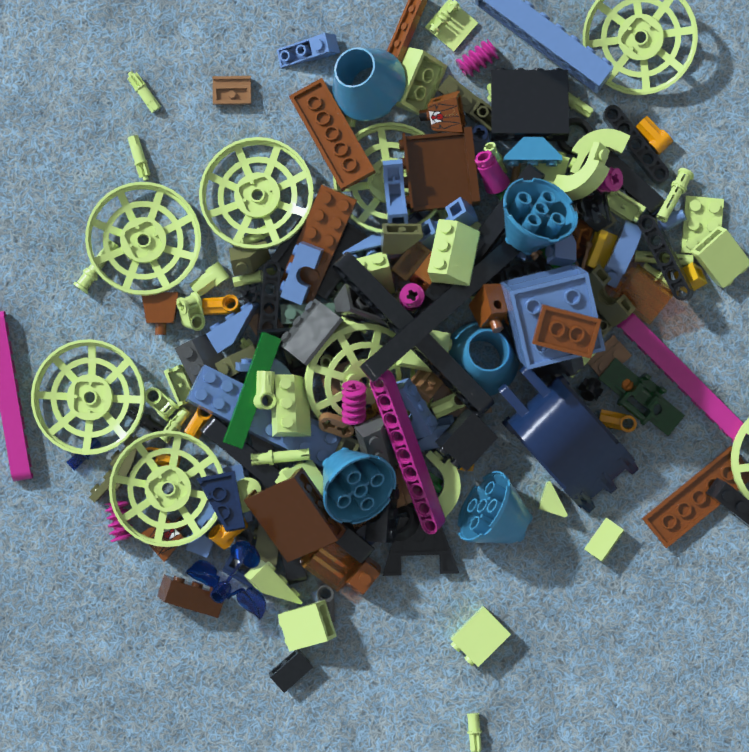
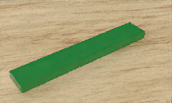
(245, 407)

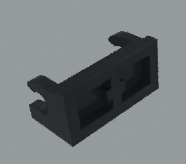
(596, 210)
(290, 670)

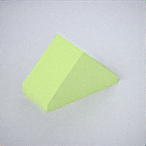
(550, 501)

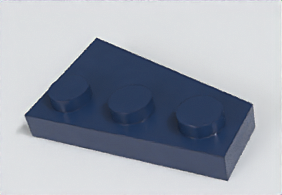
(224, 498)

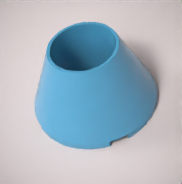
(377, 93)
(488, 379)

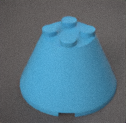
(537, 215)
(356, 485)
(493, 512)

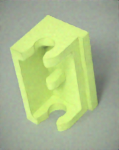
(624, 206)
(179, 383)
(604, 539)

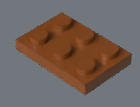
(566, 331)

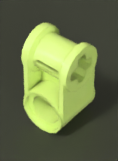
(190, 309)
(162, 403)

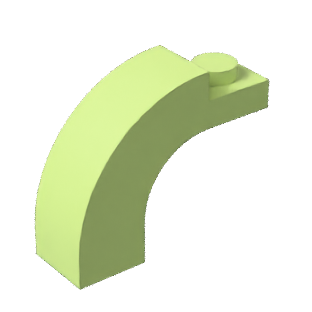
(610, 138)
(588, 177)
(452, 483)

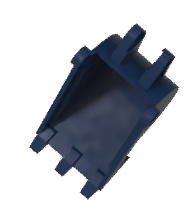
(567, 439)

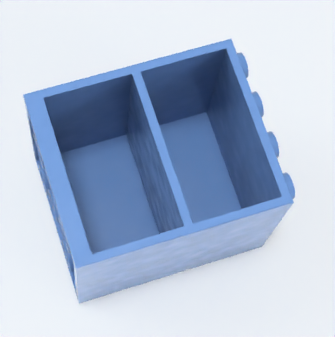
(560, 288)

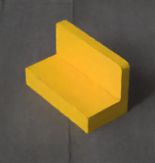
(602, 248)

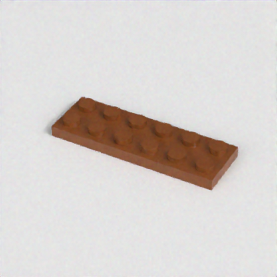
(332, 134)
(324, 229)
(690, 502)

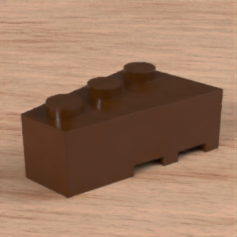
(188, 595)

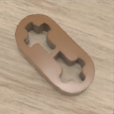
(335, 425)

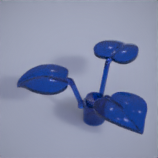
(250, 598)

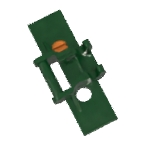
(643, 390)

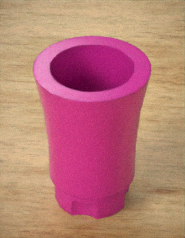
(492, 174)

